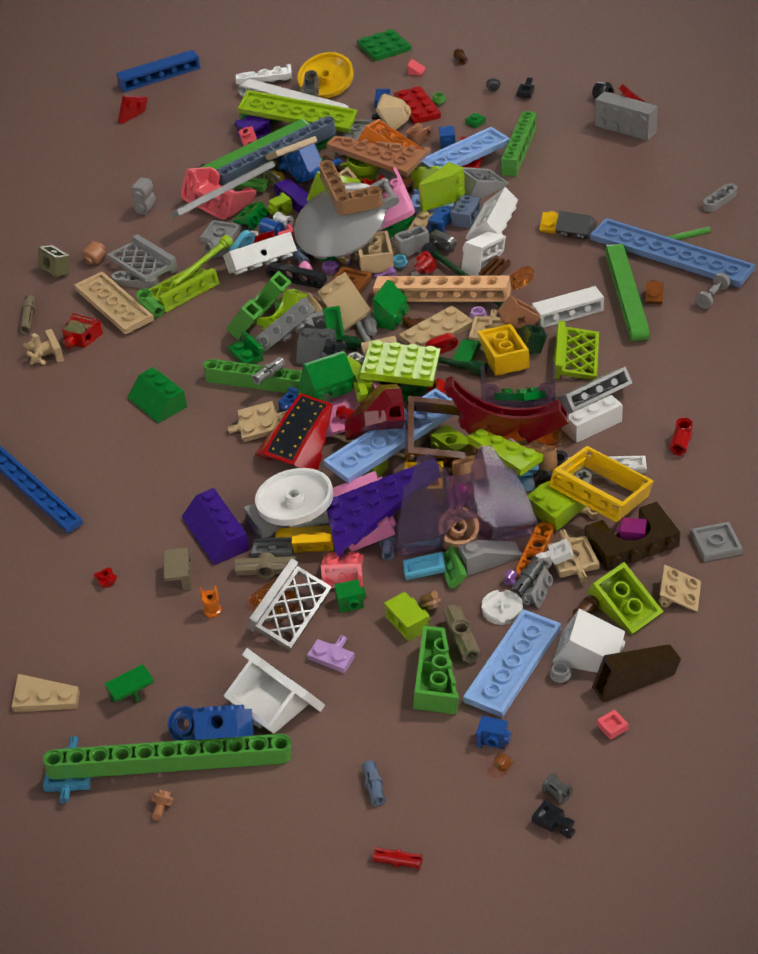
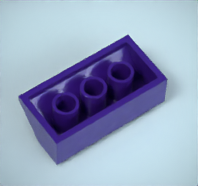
(215, 527)

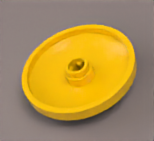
(333, 72)

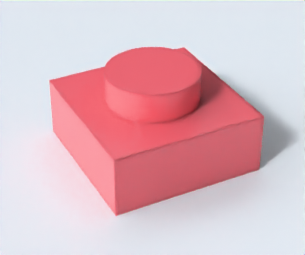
(612, 724)

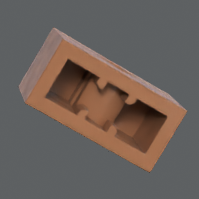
(517, 313)

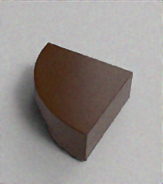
(408, 322)

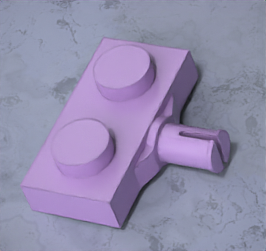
(332, 654)

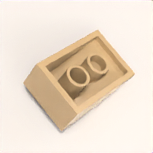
(377, 254)
(344, 294)

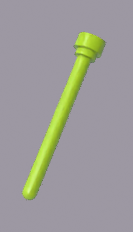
(224, 243)

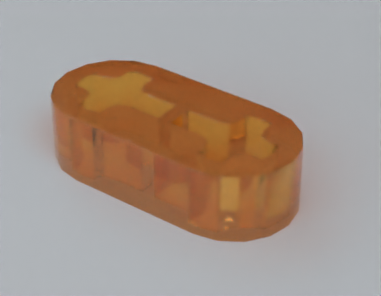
(521, 277)

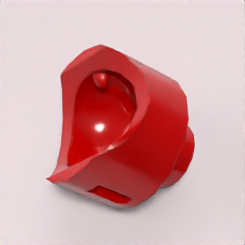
(425, 263)

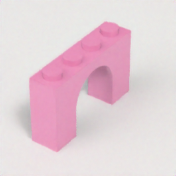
(386, 526)

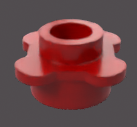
(105, 577)

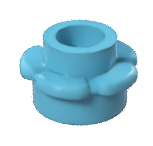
(400, 261)

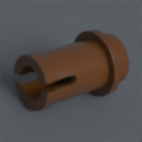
(459, 55)
(590, 604)

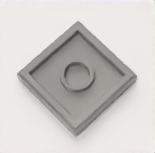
(219, 229)
(716, 541)

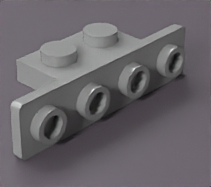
(286, 324)

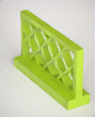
(189, 288)
(562, 350)

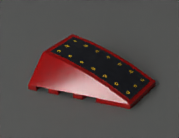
(299, 434)

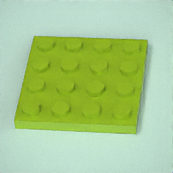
(400, 363)

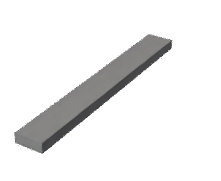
(222, 189)

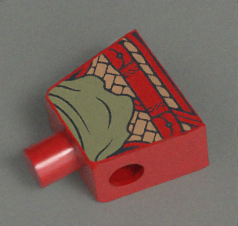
(81, 331)

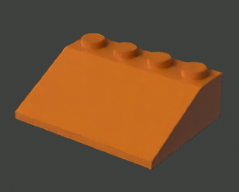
(382, 132)

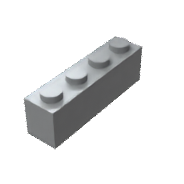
(595, 389)

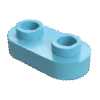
(244, 239)

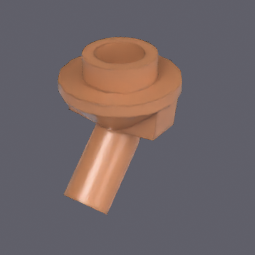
(161, 799)

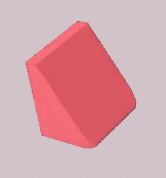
(415, 68)

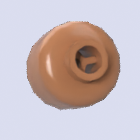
(94, 253)

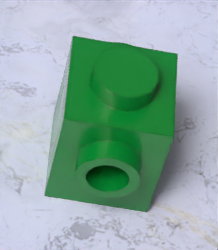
(349, 595)

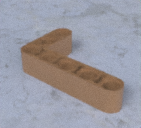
(344, 201)
(463, 465)

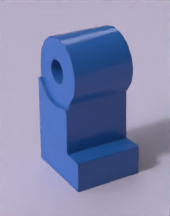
(440, 219)

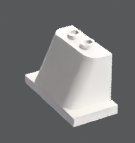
(269, 694)

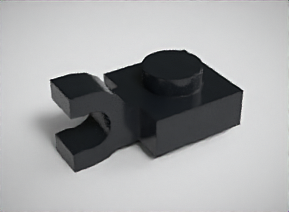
(526, 90)
(551, 817)

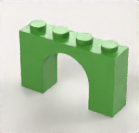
(258, 306)

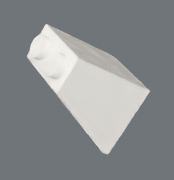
(587, 641)

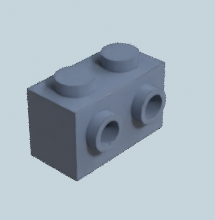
(465, 211)

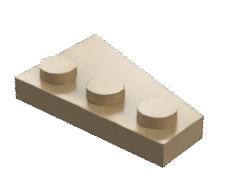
(43, 695)

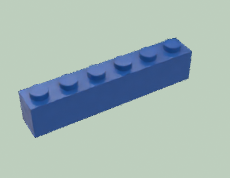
(158, 70)

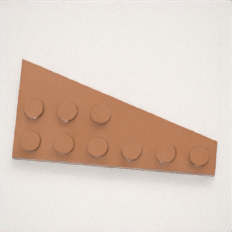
(380, 154)

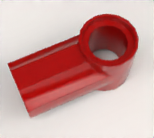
(681, 436)

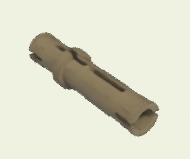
(28, 309)

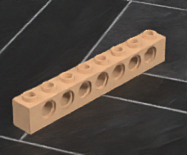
(450, 288)

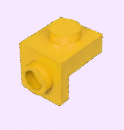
(549, 222)

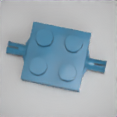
(65, 786)

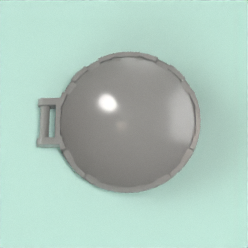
(328, 234)

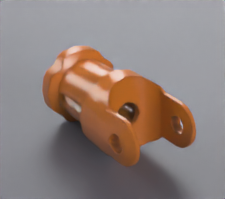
(210, 601)

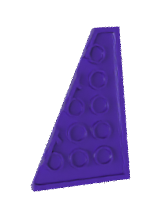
(361, 509)

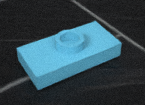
(424, 566)

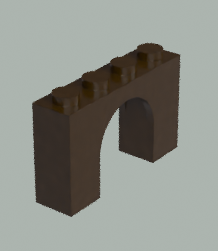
(614, 551)

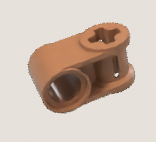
(419, 133)

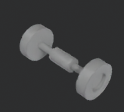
(704, 299)

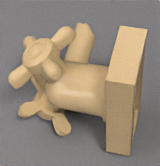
(43, 349)

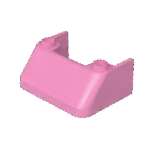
(405, 206)

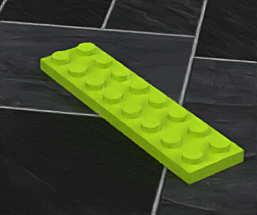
(293, 109)

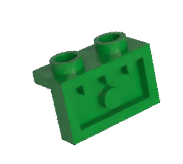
(252, 215)
(247, 350)

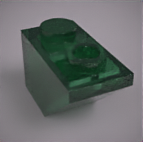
(533, 337)

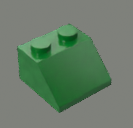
(389, 306)

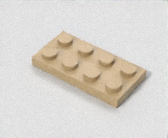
(447, 321)

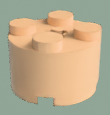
(468, 533)

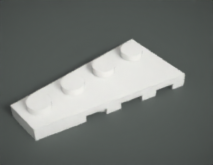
(263, 75)

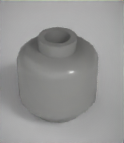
(213, 242)

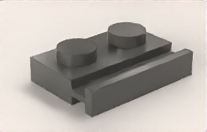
(277, 546)

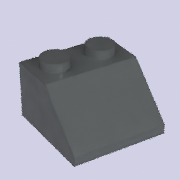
(575, 224)
(311, 342)

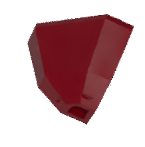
(379, 411)

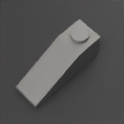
(486, 554)

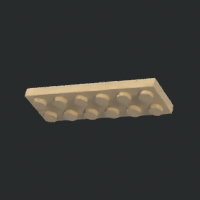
(114, 302)

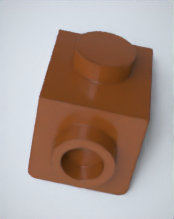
(654, 292)

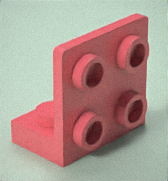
(343, 568)

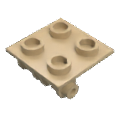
(679, 588)

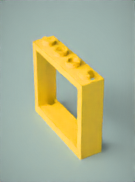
(594, 498)

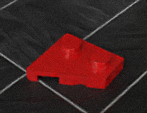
(131, 107)

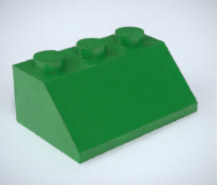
(327, 377)
(157, 395)

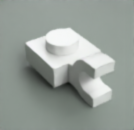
(557, 553)

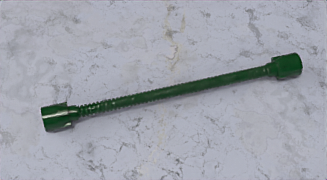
(474, 367)

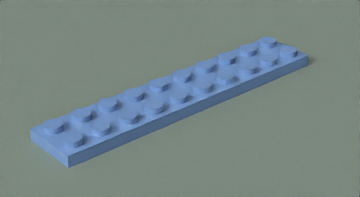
(672, 251)

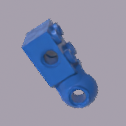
(301, 163)
(210, 722)

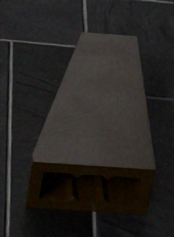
(634, 669)

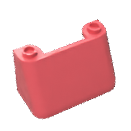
(206, 179)

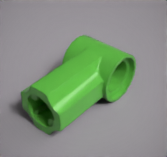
(146, 299)

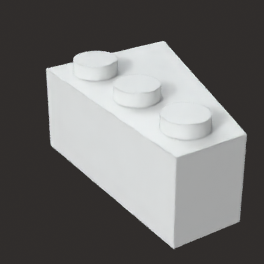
(481, 251)

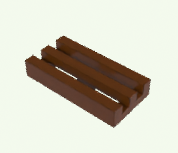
(492, 267)

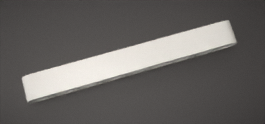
(258, 86)

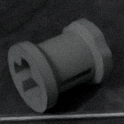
(557, 788)

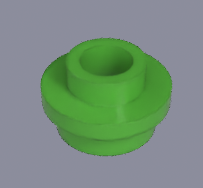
(438, 98)

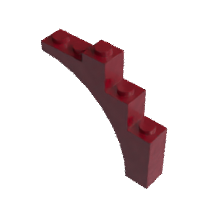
(502, 420)

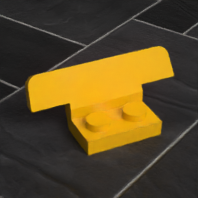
(309, 538)

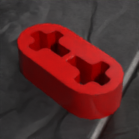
(444, 342)

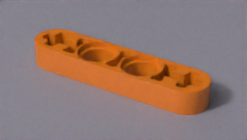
(530, 550)

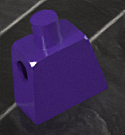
(260, 125)

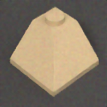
(393, 111)

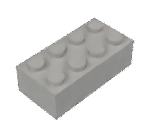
(626, 116)

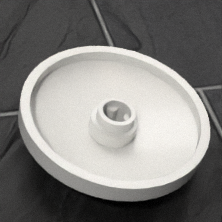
(294, 496)

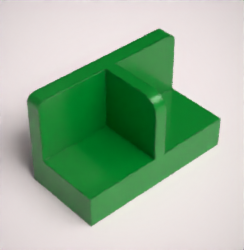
(129, 684)

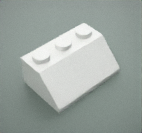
(594, 418)

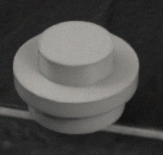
(560, 672)

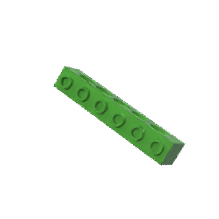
(519, 144)

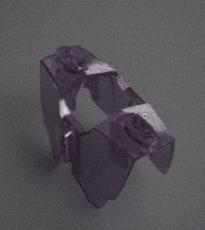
(436, 502)

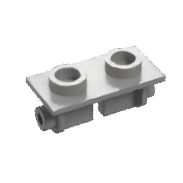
(538, 589)

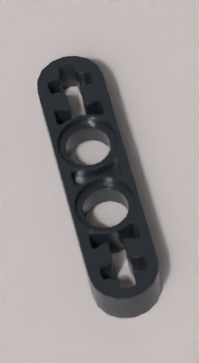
(314, 278)

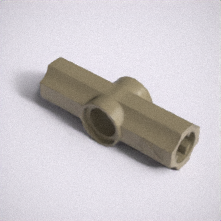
(264, 566)
(461, 633)

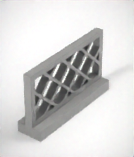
(150, 253)
(272, 599)

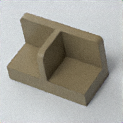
(178, 566)

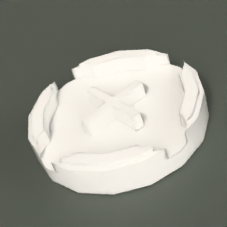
(502, 607)

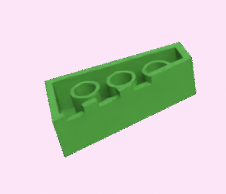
(435, 680)

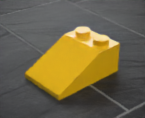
(504, 349)

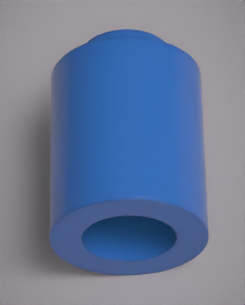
(270, 225)

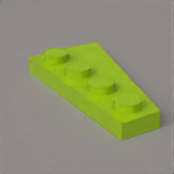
(511, 453)

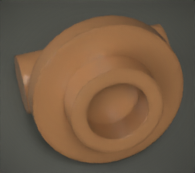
(430, 600)

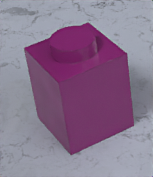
(631, 529)

